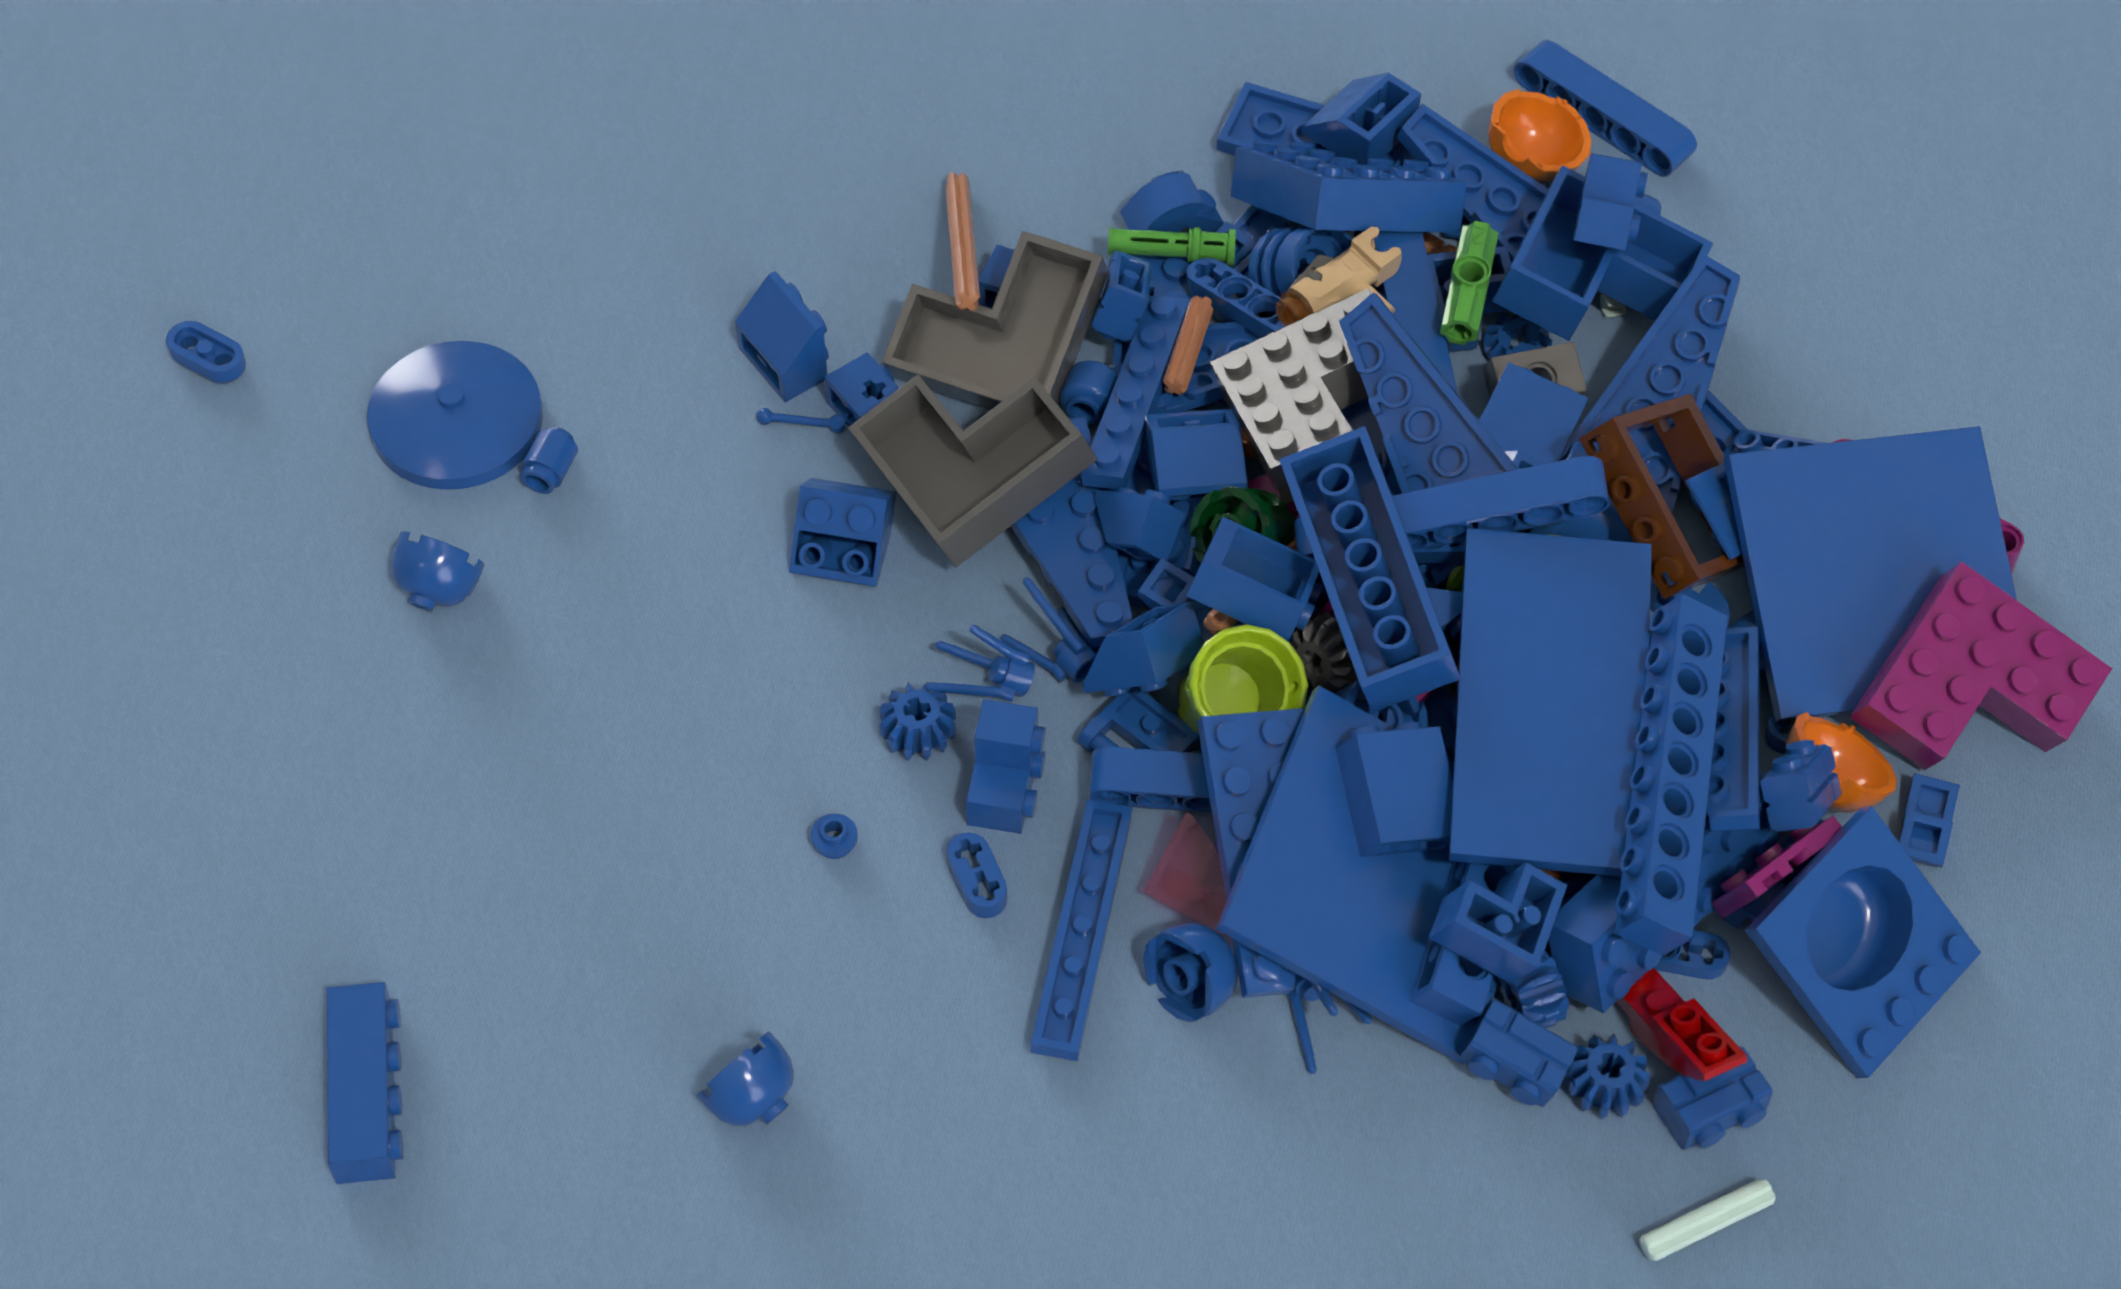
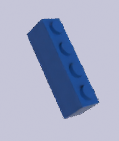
(362, 1083)

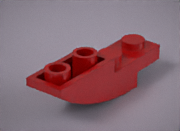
(1679, 1030)

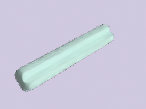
(1707, 1219)

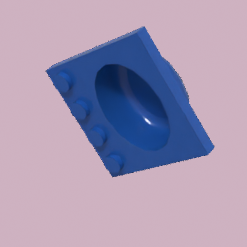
(1863, 942)

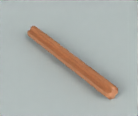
(962, 242)

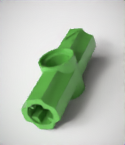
(1469, 283)

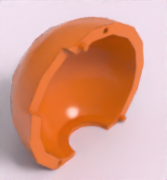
(1538, 134)
(1861, 768)

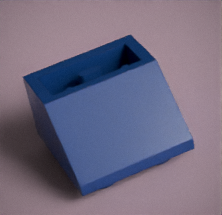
(1364, 117)
(783, 338)
(1194, 452)
(842, 531)
(1146, 651)

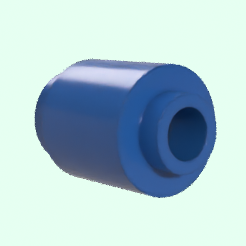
(548, 459)

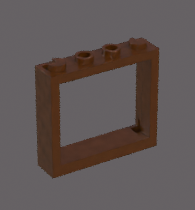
(1638, 497)

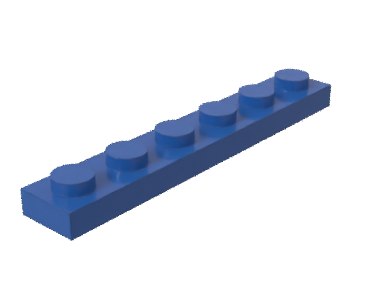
(1135, 394)
(1081, 930)

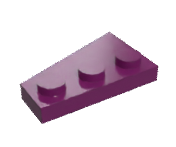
(1774, 866)

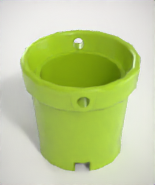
(1242, 673)

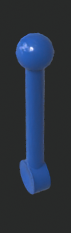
(836, 422)

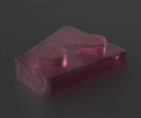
(1190, 875)

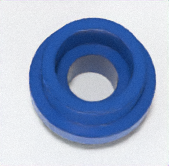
(836, 846)

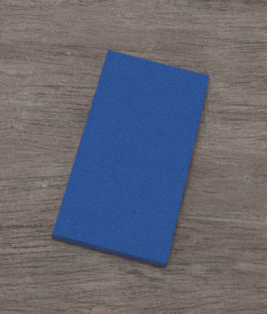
(1548, 699)

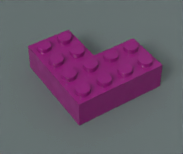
(1972, 651)

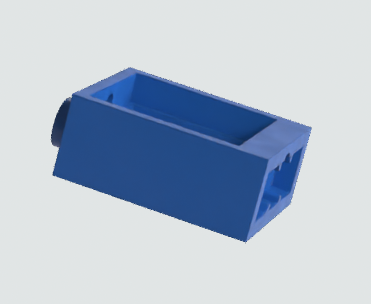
(1256, 580)

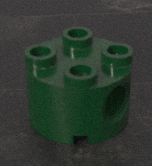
(1246, 506)

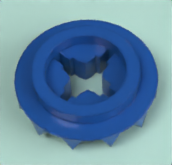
(1499, 335)

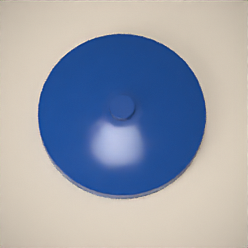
(455, 415)

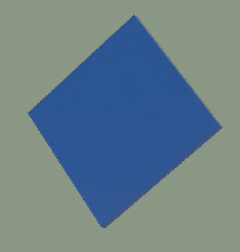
(1850, 547)
(1325, 909)

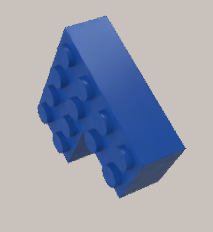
(1340, 195)
(1558, 277)

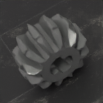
(1324, 653)

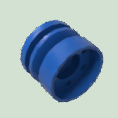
(1287, 253)

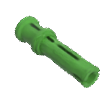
(1189, 245)

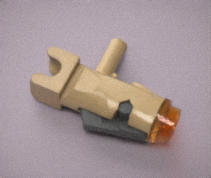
(1335, 279)

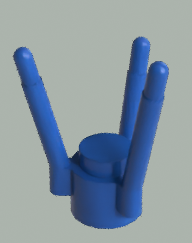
(1072, 652)
(1009, 673)
(1313, 992)

